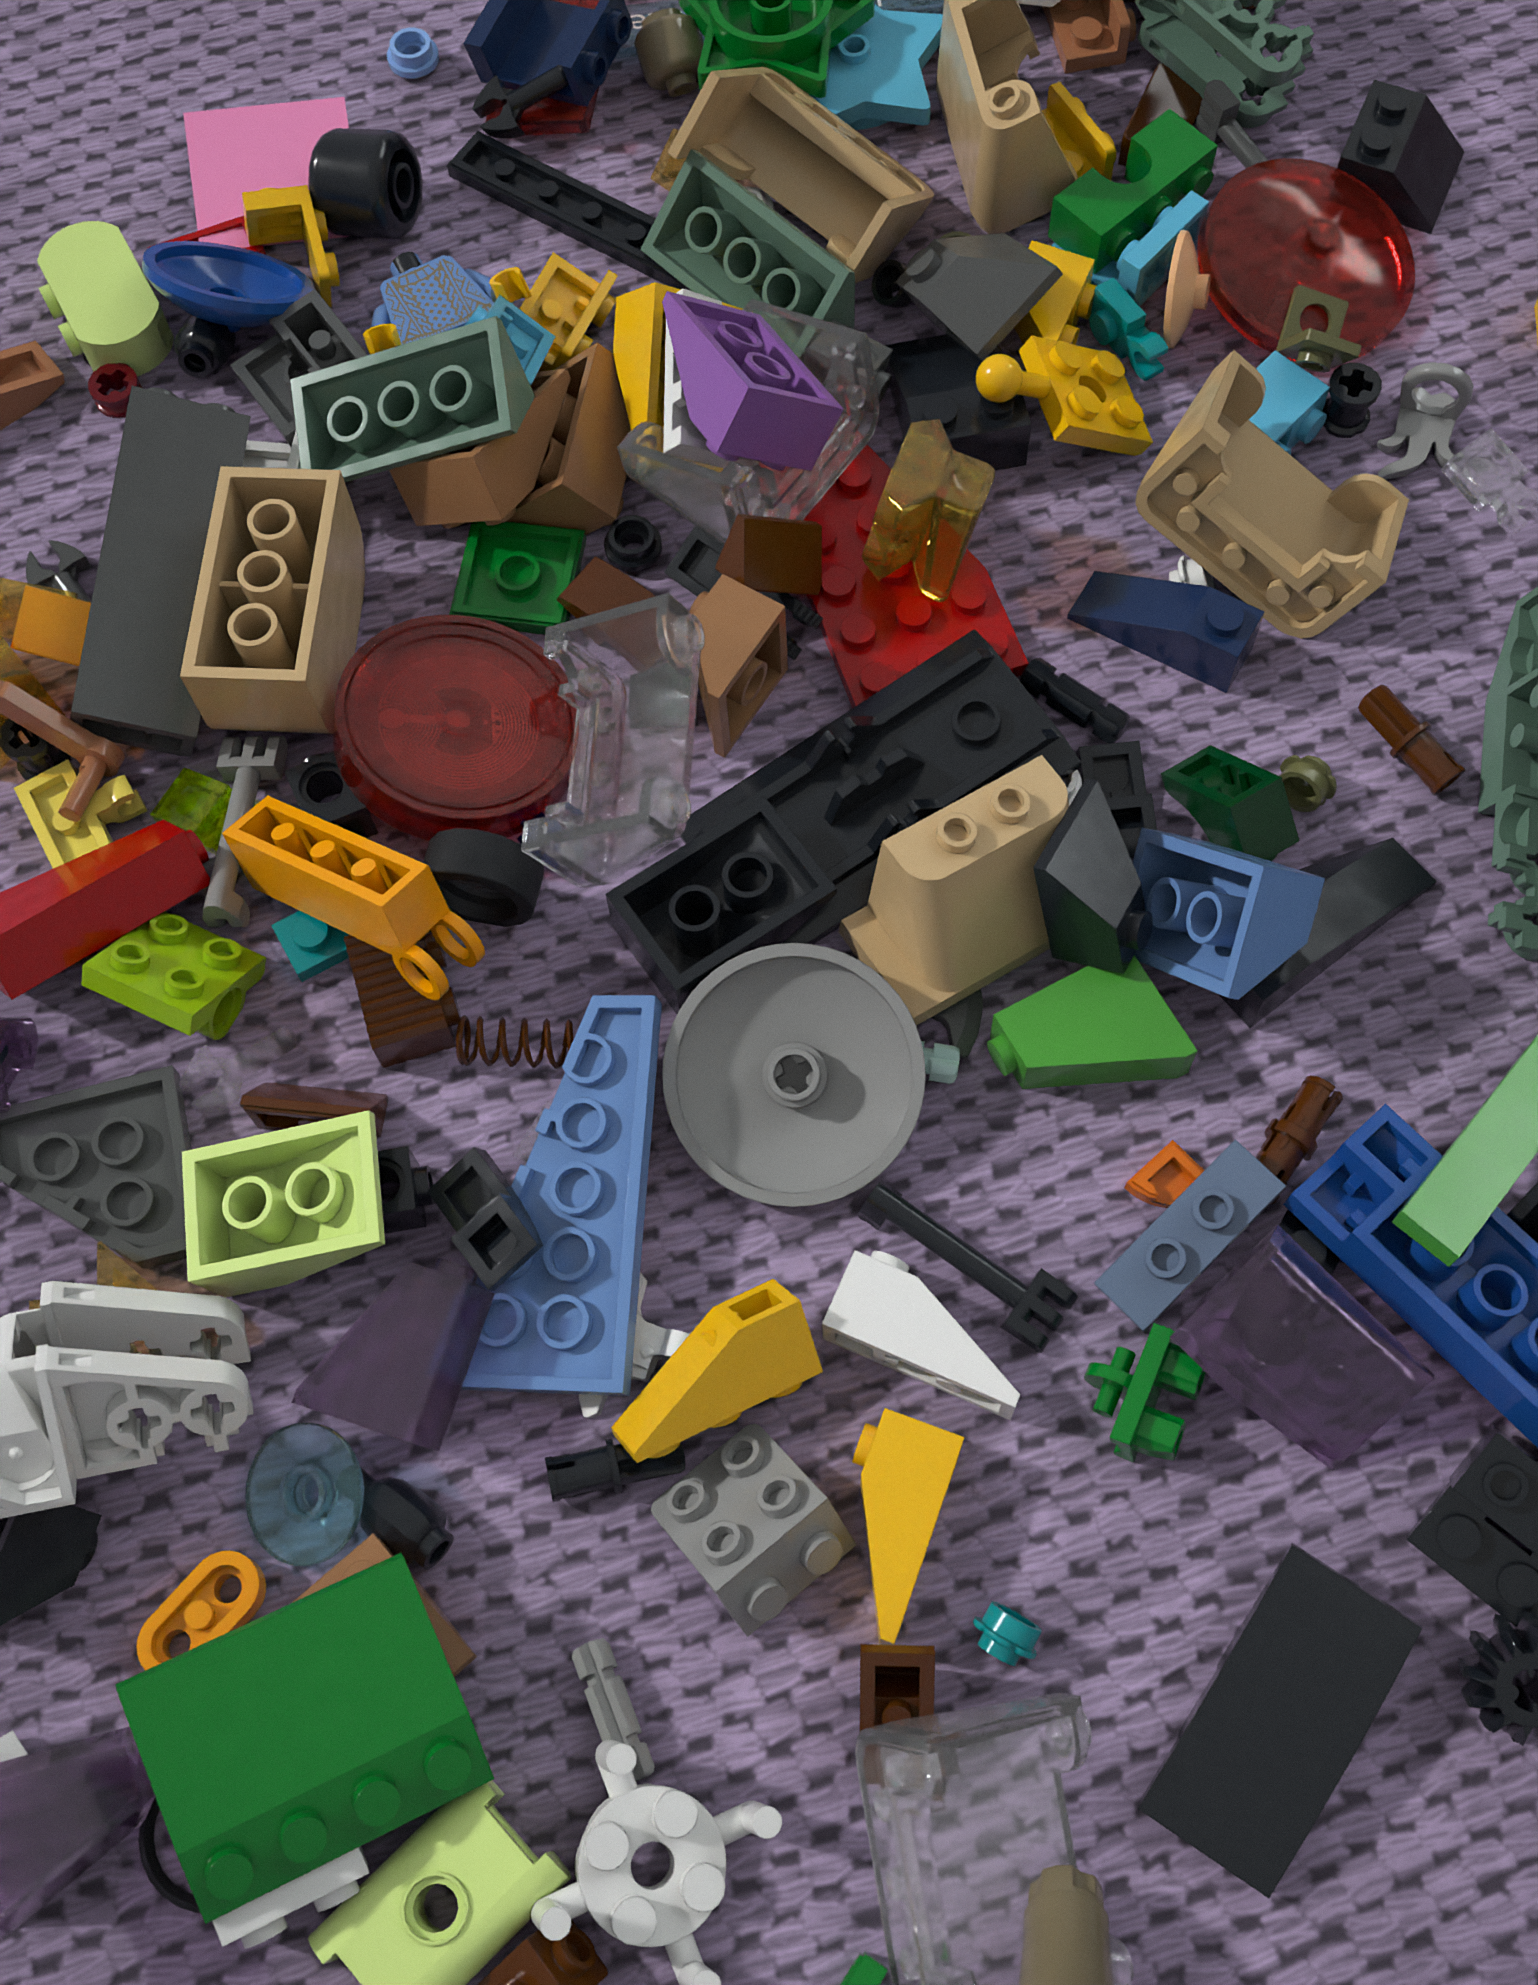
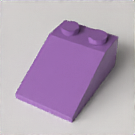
(747, 386)

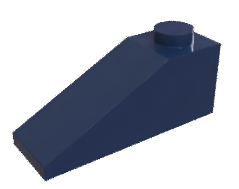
(1172, 623)

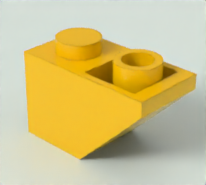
(1064, 302)

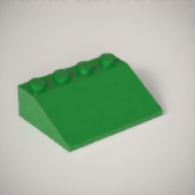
(303, 1736)

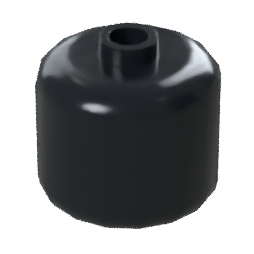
(366, 182)

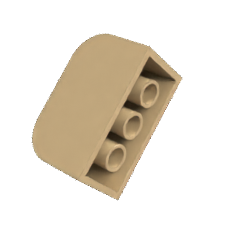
(275, 601)

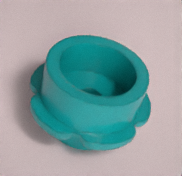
(1007, 1634)

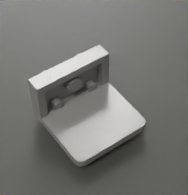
(753, 1526)

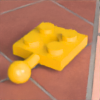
(1078, 392)

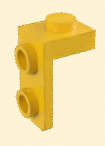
(288, 215)

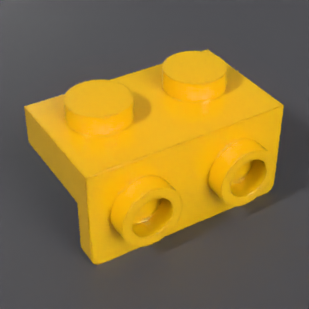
(565, 305)

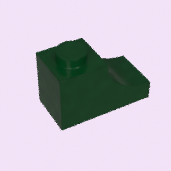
(1234, 802)

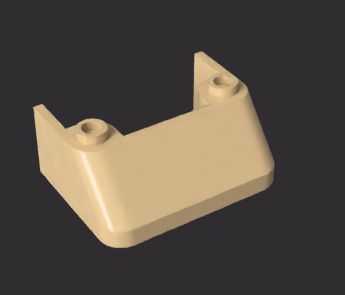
(807, 161)

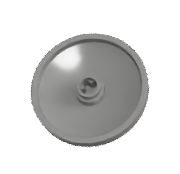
(794, 1074)

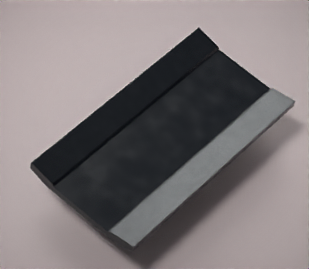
(895, 763)

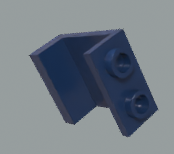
(532, 36)

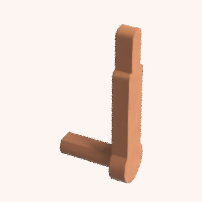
(95, 753)

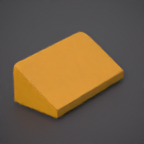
(51, 625)

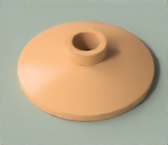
(1185, 289)

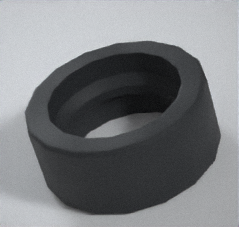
(485, 876)

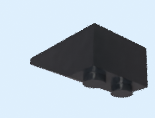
(938, 381)
(718, 898)

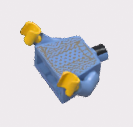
(434, 299)

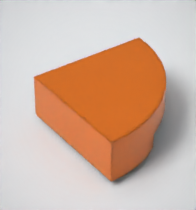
(1164, 1176)

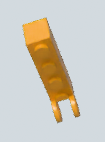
(352, 887)

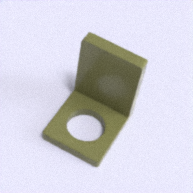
(1313, 348)

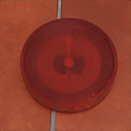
(453, 726)

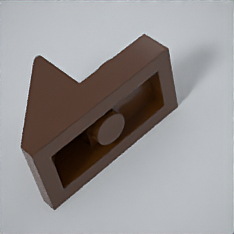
(895, 1683)

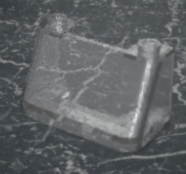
(716, 495)
(632, 740)
(962, 1825)

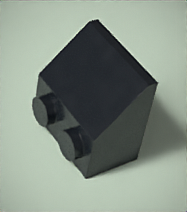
(1403, 154)

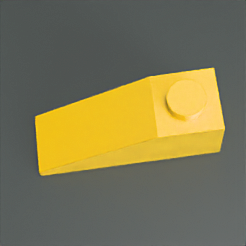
(902, 1494)

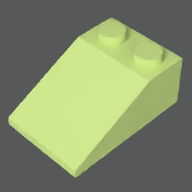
(281, 1204)

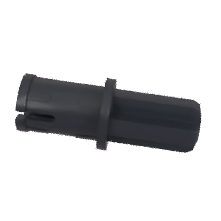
(606, 1469)

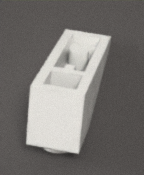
(903, 1326)

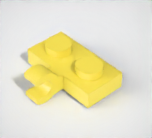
(67, 839)

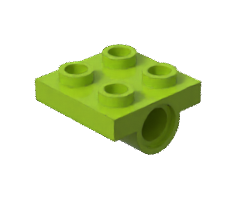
(177, 975)

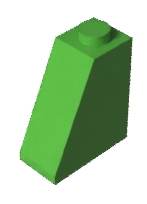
(1091, 1032)

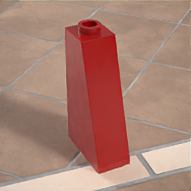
(94, 901)

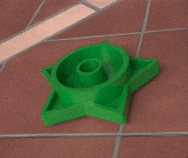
(777, 35)

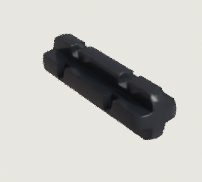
(1074, 700)

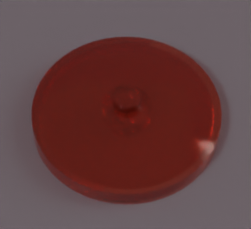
(1309, 228)

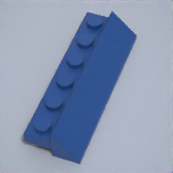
(1472, 1313)

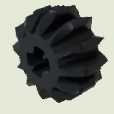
(1493, 1673)

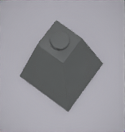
(977, 287)

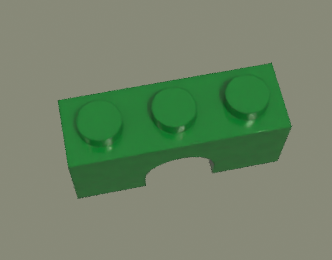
(1162, 166)

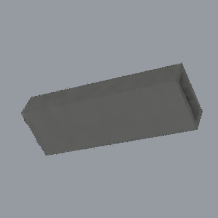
(152, 569)

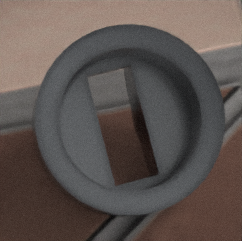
(884, 284)

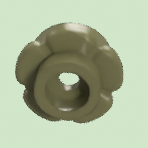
(1307, 782)

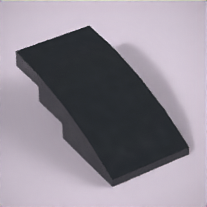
(1280, 1719)

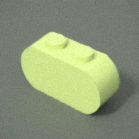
(103, 298)

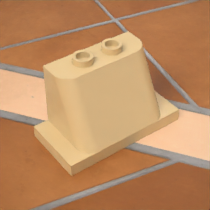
(960, 892)

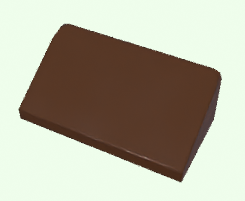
(1162, 92)
(774, 554)
(287, 1106)

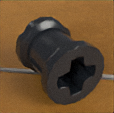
(1351, 393)
(28, 755)

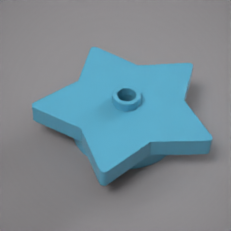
(879, 69)

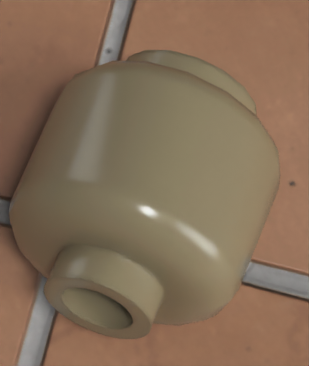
(670, 51)

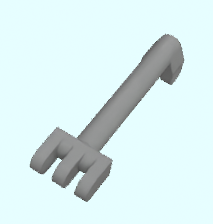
(246, 768)

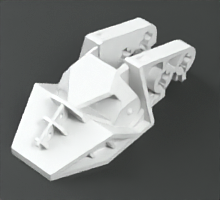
(77, 1377)

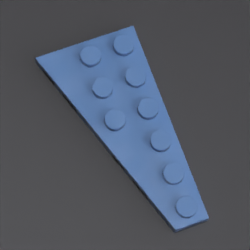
(573, 1305)

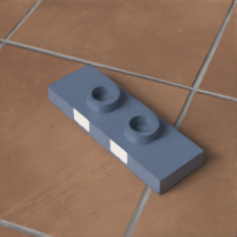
(1190, 1235)

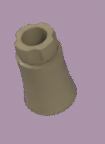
(1065, 1931)

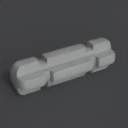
(611, 1701)

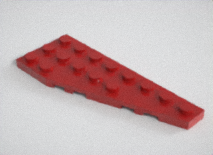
(889, 624)

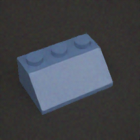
(1221, 912)

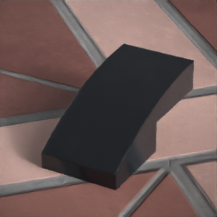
(1123, 783)
(488, 1218)

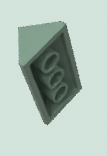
(741, 249)
(411, 401)

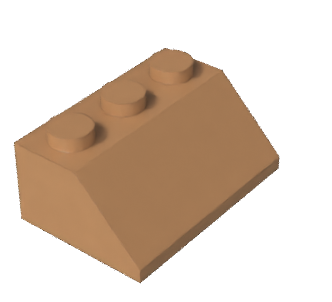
(582, 466)

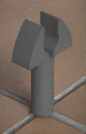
(71, 565)

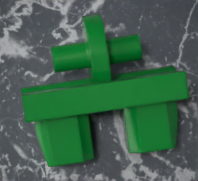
(1139, 1424)

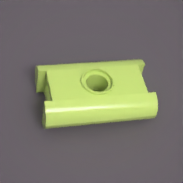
(476, 1855)

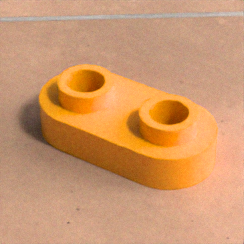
(198, 1608)

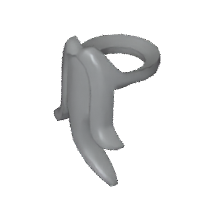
(1425, 418)

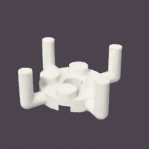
(696, 1873)

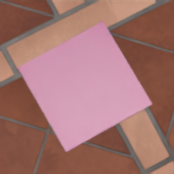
(252, 151)

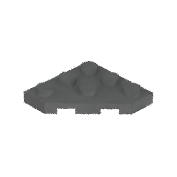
(106, 1162)

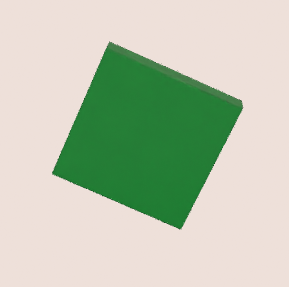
(517, 573)

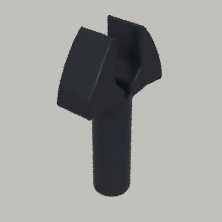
(515, 101)

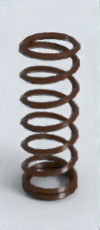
(463, 1055)

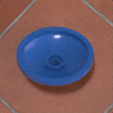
(224, 282)

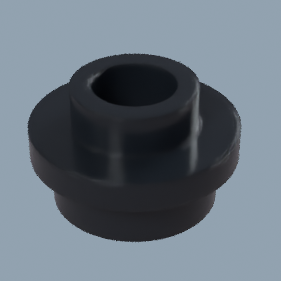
(632, 530)

